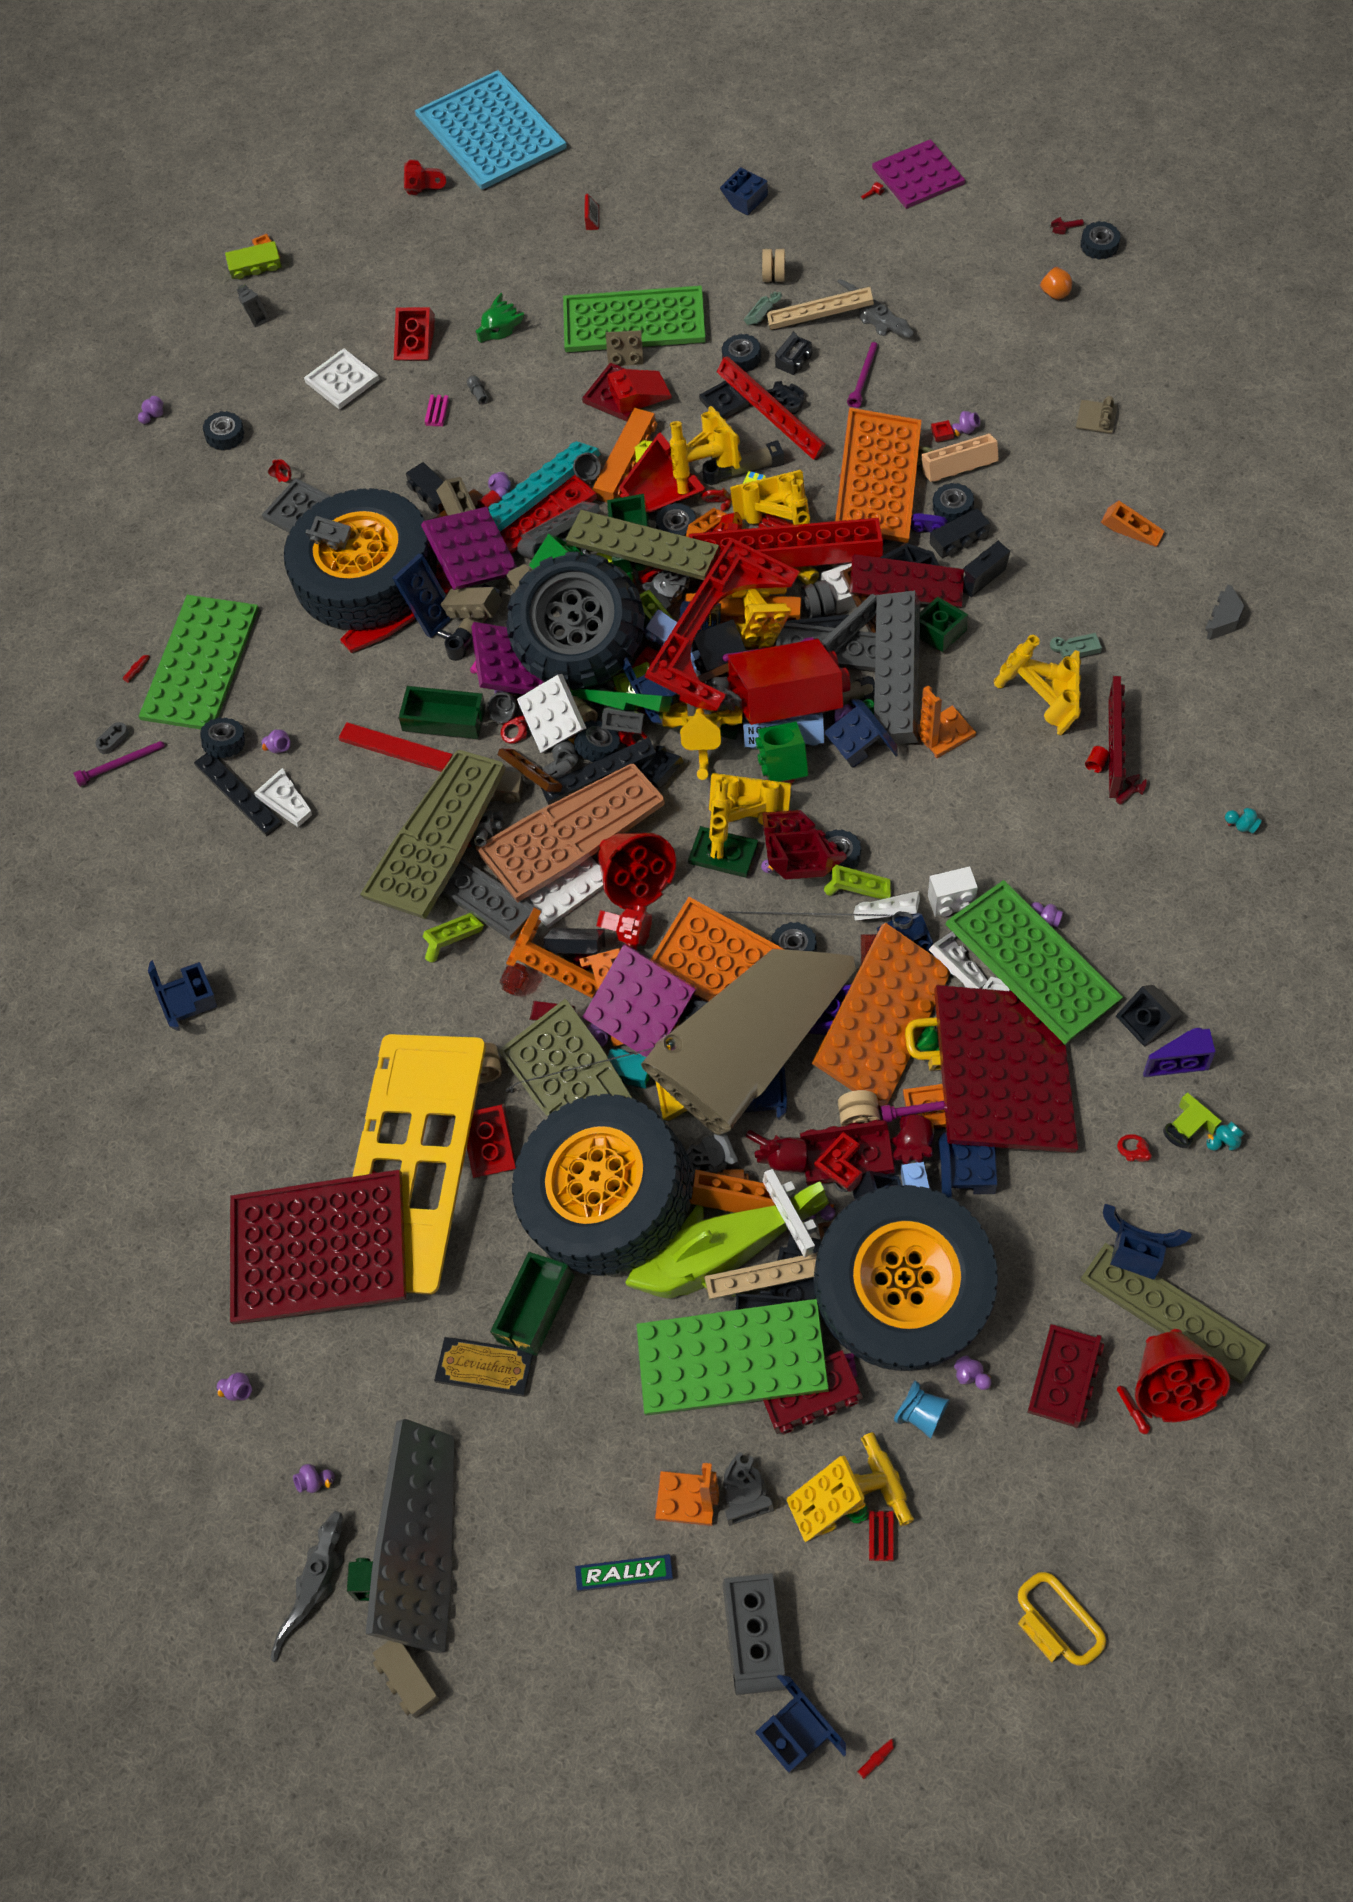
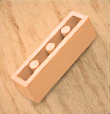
(960, 457)

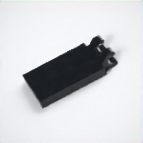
(802, 1289)

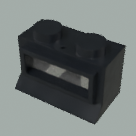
(793, 354)

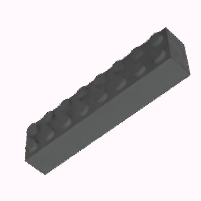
(897, 665)

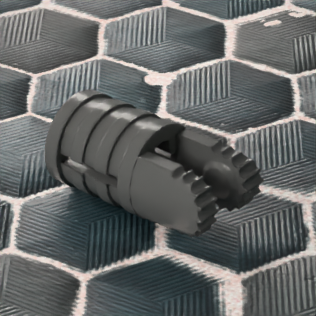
(561, 766)

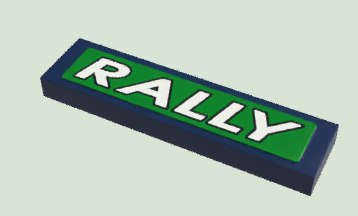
(623, 1573)

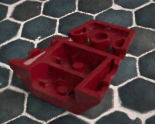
(798, 848)

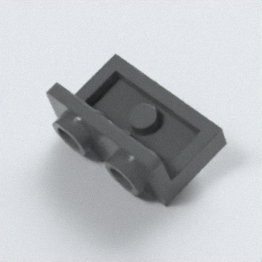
(329, 532)

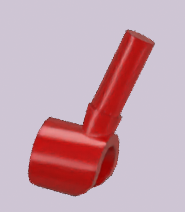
(876, 188)

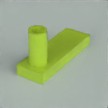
(858, 882)
(449, 933)

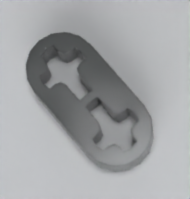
(112, 738)

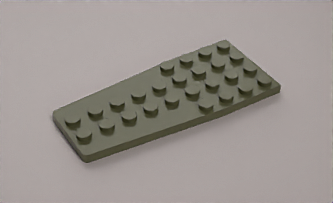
(435, 836)
(557, 1044)

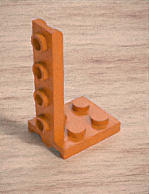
(942, 729)
(547, 962)
(601, 964)
(688, 1497)

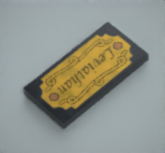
(483, 1366)

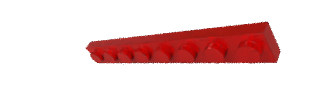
(771, 408)

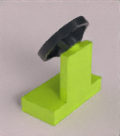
(1190, 1121)

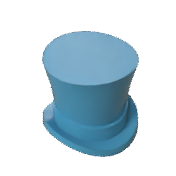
(921, 1409)

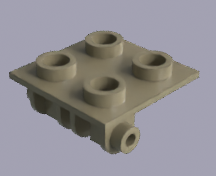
(624, 348)
(1097, 415)

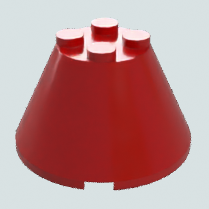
(636, 868)
(1178, 1379)

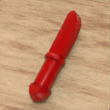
(1134, 1411)

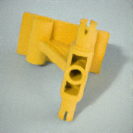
(714, 441)
(775, 495)
(762, 619)
(1058, 689)
(741, 797)
(840, 1492)

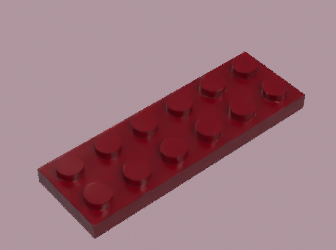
(888, 576)
(1116, 737)

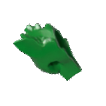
(498, 316)

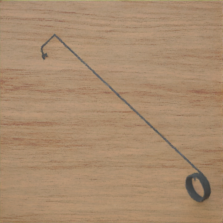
(899, 913)
(511, 1089)

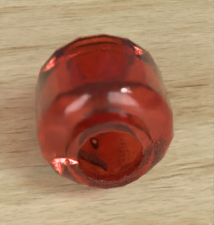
(514, 979)

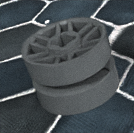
(817, 599)

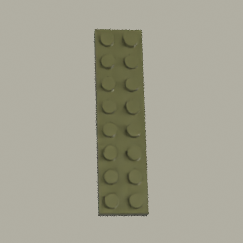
(643, 544)
(1169, 1309)

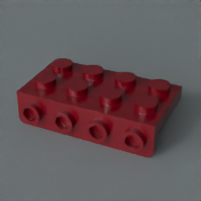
(873, 1155)
(1065, 1376)
(804, 1409)

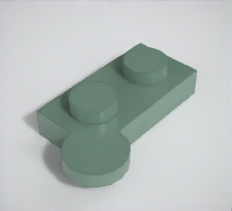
(762, 307)
(1084, 644)

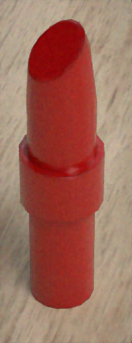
(136, 668)
(876, 1759)

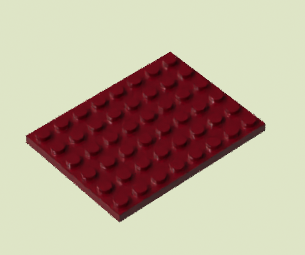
(1002, 1073)
(317, 1247)

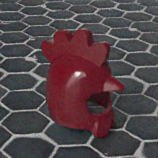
(914, 1139)
(784, 1155)

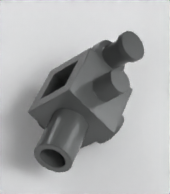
(487, 827)

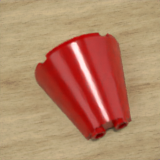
(655, 477)

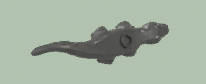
(881, 316)
(315, 1579)

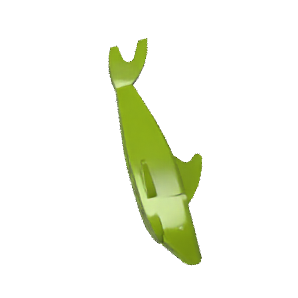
(717, 1245)

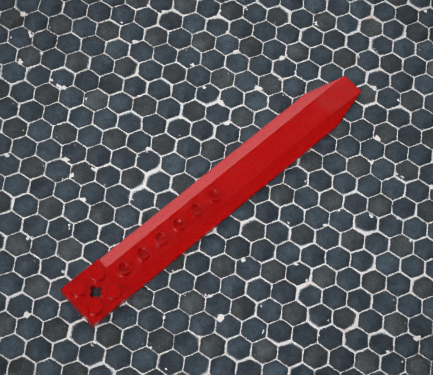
(543, 511)

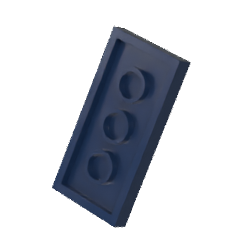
(423, 594)

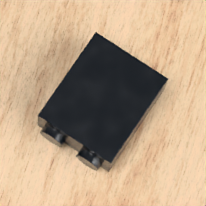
(714, 643)

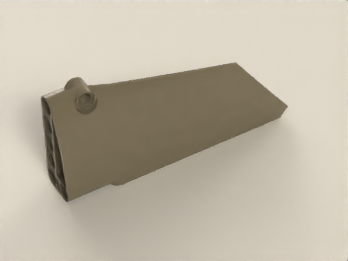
(746, 1034)

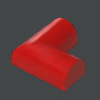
(836, 1165)

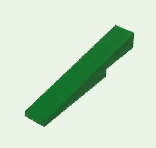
(624, 700)

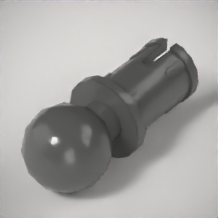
(477, 389)

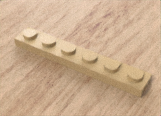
(820, 308)
(760, 1276)

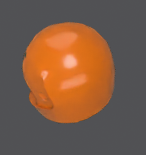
(1057, 283)

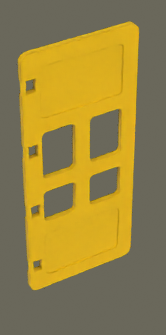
(423, 1080)

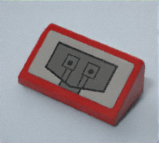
(591, 213)

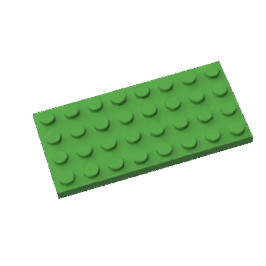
(661, 314)
(199, 662)
(1034, 961)
(731, 1357)

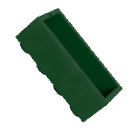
(633, 510)
(442, 712)
(532, 1303)

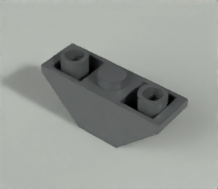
(1226, 614)

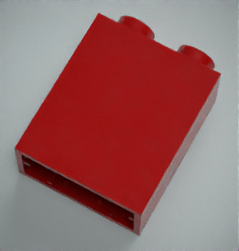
(787, 681)

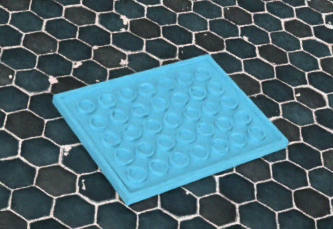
(490, 129)

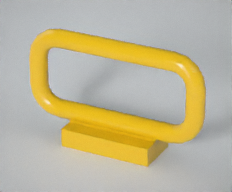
(933, 1056)
(1044, 1635)

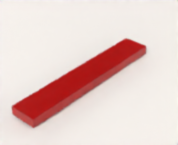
(394, 747)

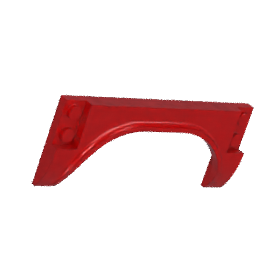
(734, 570)

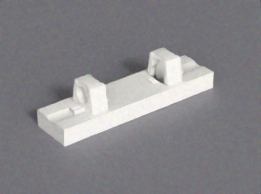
(779, 1195)

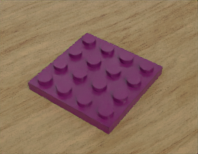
(918, 174)
(469, 547)
(497, 663)
(639, 1001)

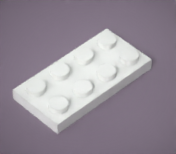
(567, 892)

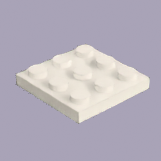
(341, 378)
(551, 713)

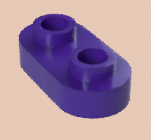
(926, 522)

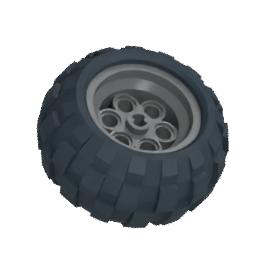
(549, 589)

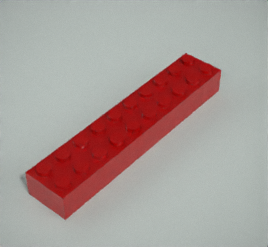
(807, 543)

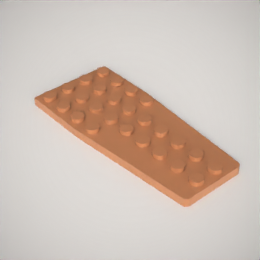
(568, 831)

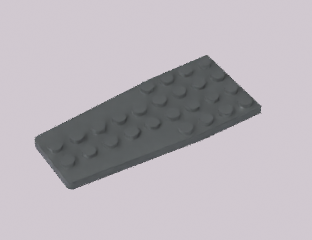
(414, 1541)

